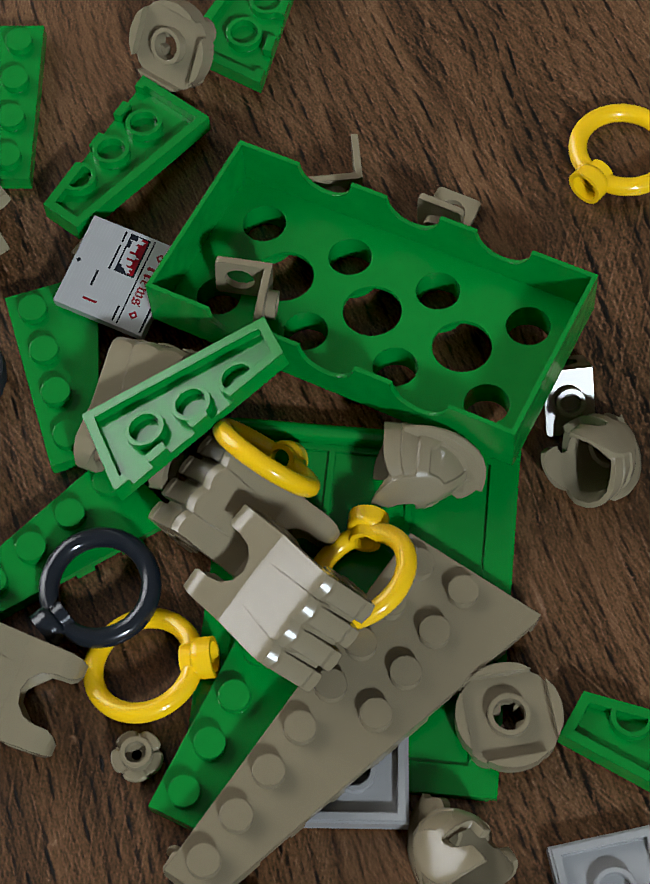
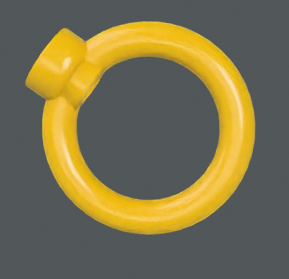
(595, 178)
(259, 455)
(366, 530)
(197, 660)

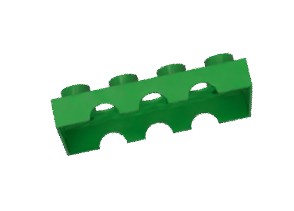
(402, 260)

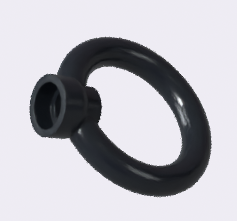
(56, 622)

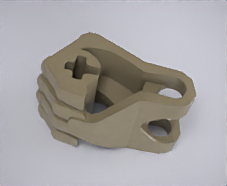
(125, 367)
(215, 492)
(283, 603)
(23, 665)

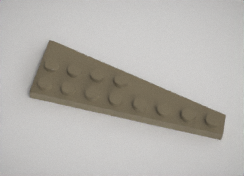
(355, 713)

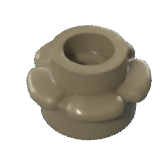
(140, 769)

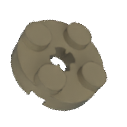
(193, 39)
(482, 701)

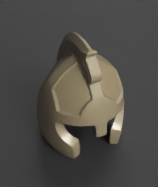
(596, 461)
(425, 466)
(454, 846)

